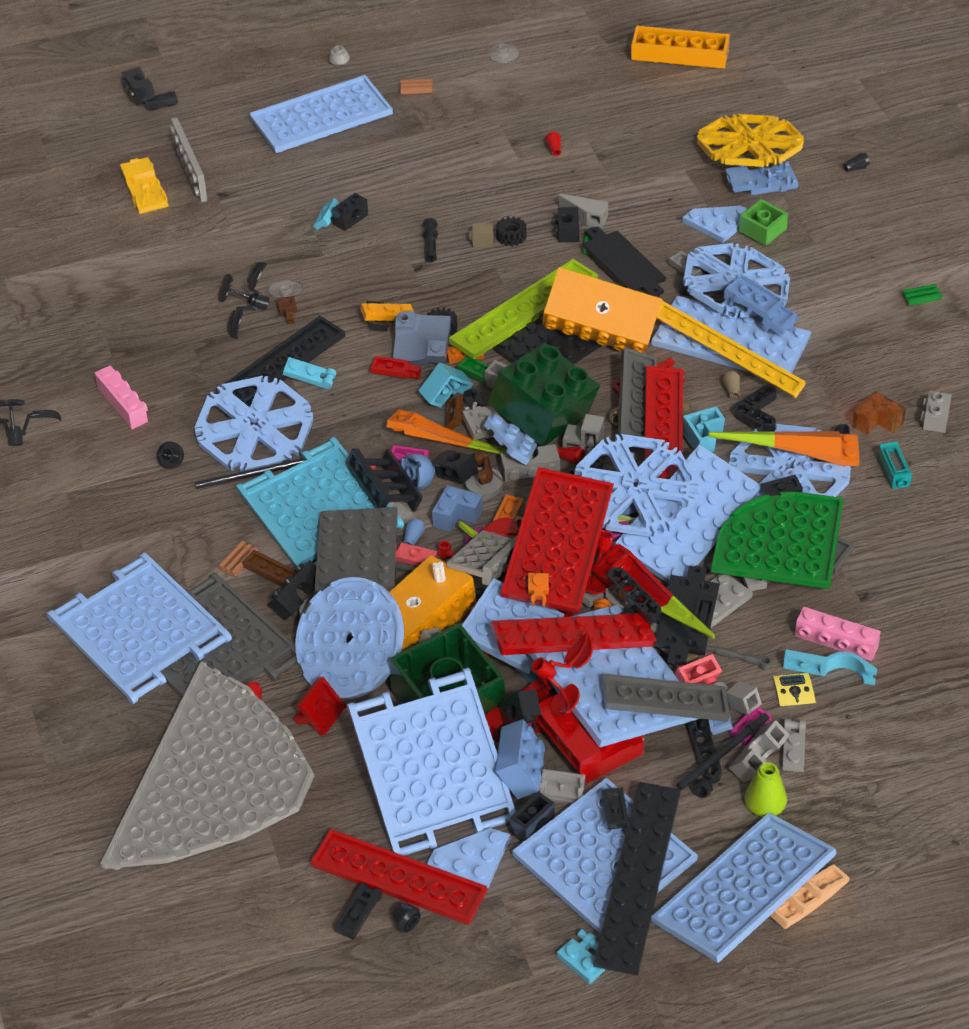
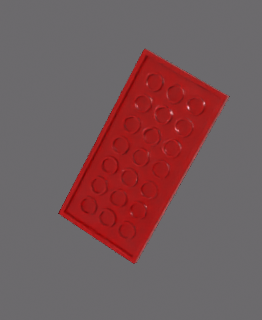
(558, 538)

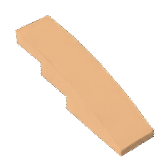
(810, 896)

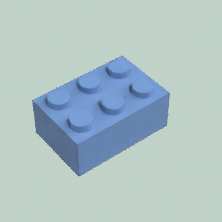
(520, 759)

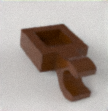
(287, 306)

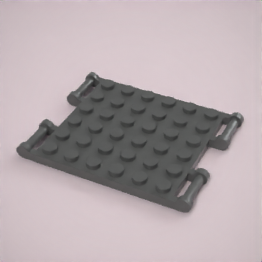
(254, 642)

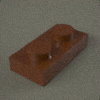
(454, 411)

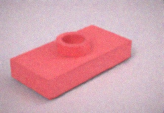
(413, 554)

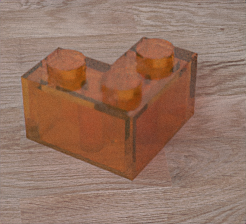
(878, 411)

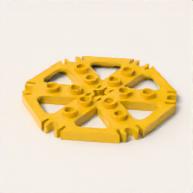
(756, 140)

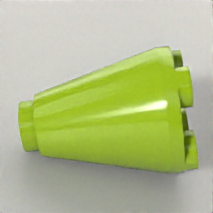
(766, 791)

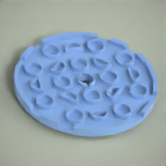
(373, 620)

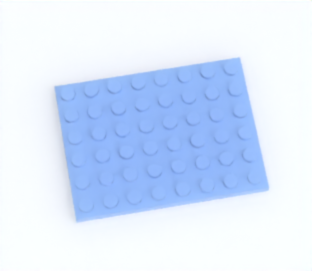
(610, 725)

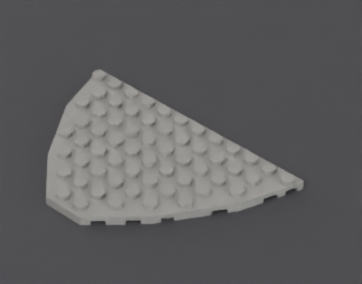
(213, 778)

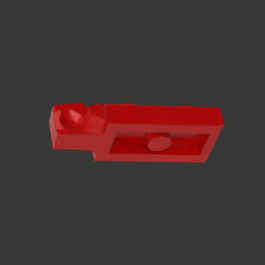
(395, 368)

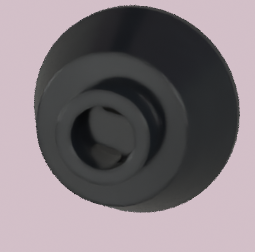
(406, 917)

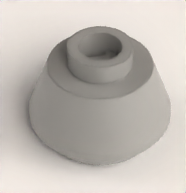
(338, 56)

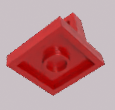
(319, 707)

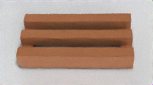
(416, 86)
(235, 557)

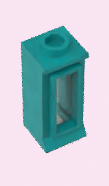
(894, 465)

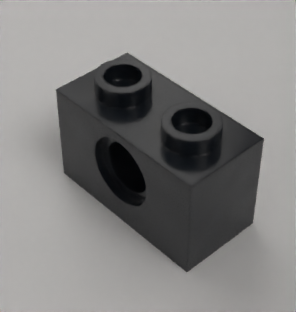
(350, 211)
(567, 224)
(455, 466)
(520, 706)
(532, 816)

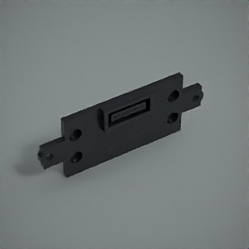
(623, 262)
(700, 599)

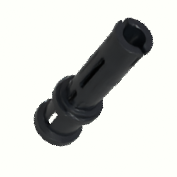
(430, 235)

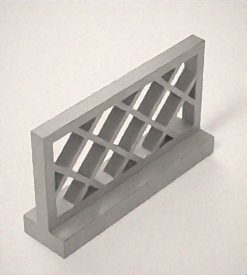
(491, 568)

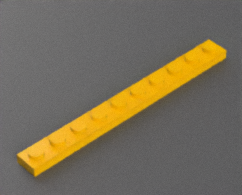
(730, 350)

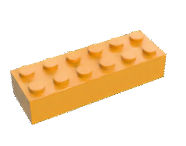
(680, 47)

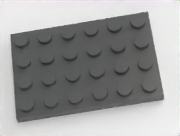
(357, 545)

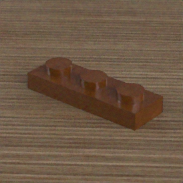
(267, 567)

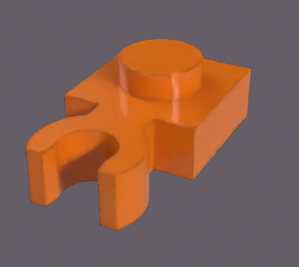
(538, 586)

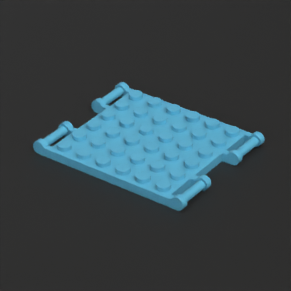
(294, 499)

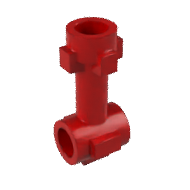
(445, 551)

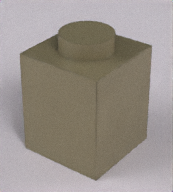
(482, 235)

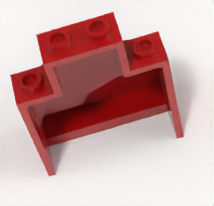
(581, 748)

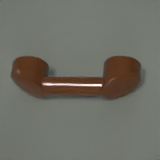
(485, 474)

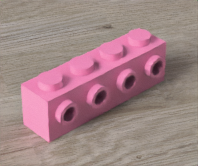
(121, 397)
(837, 633)

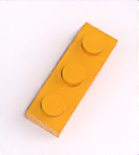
(383, 312)

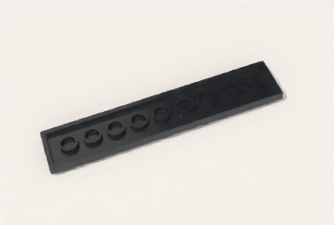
(637, 879)

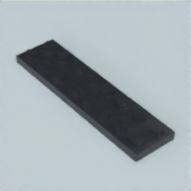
(302, 345)

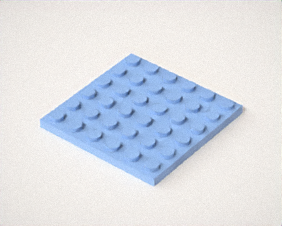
(581, 857)

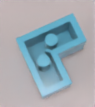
(443, 383)
(699, 424)

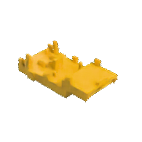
(143, 185)

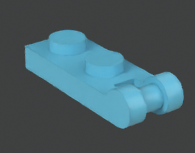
(309, 373)

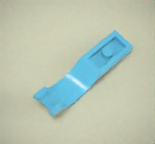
(822, 665)

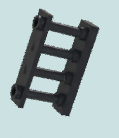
(375, 488)

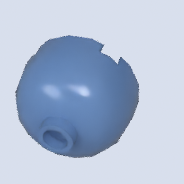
(419, 470)

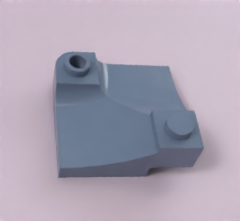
(421, 338)

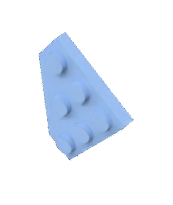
(716, 221)
(518, 444)
(473, 856)

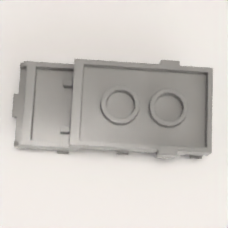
(476, 418)

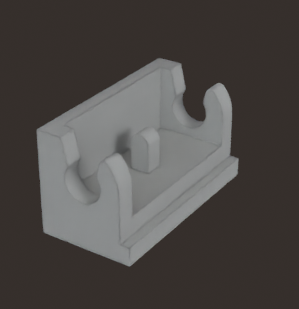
(562, 786)

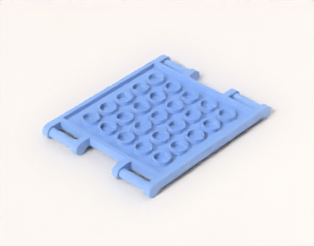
(138, 626)
(431, 762)

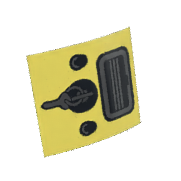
(794, 689)

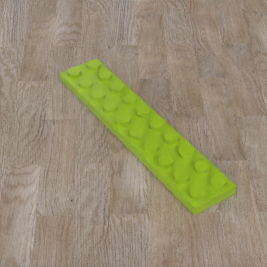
(510, 315)

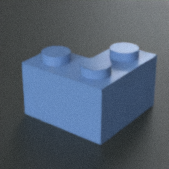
(456, 505)

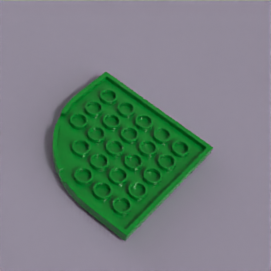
(781, 539)

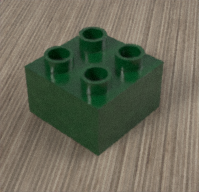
(543, 393)
(443, 656)

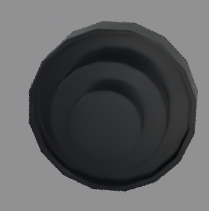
(170, 455)

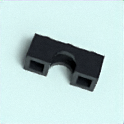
(136, 84)
(286, 600)

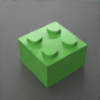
(763, 222)

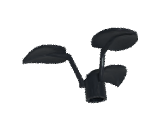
(256, 300)
(14, 433)

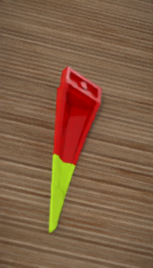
(669, 604)

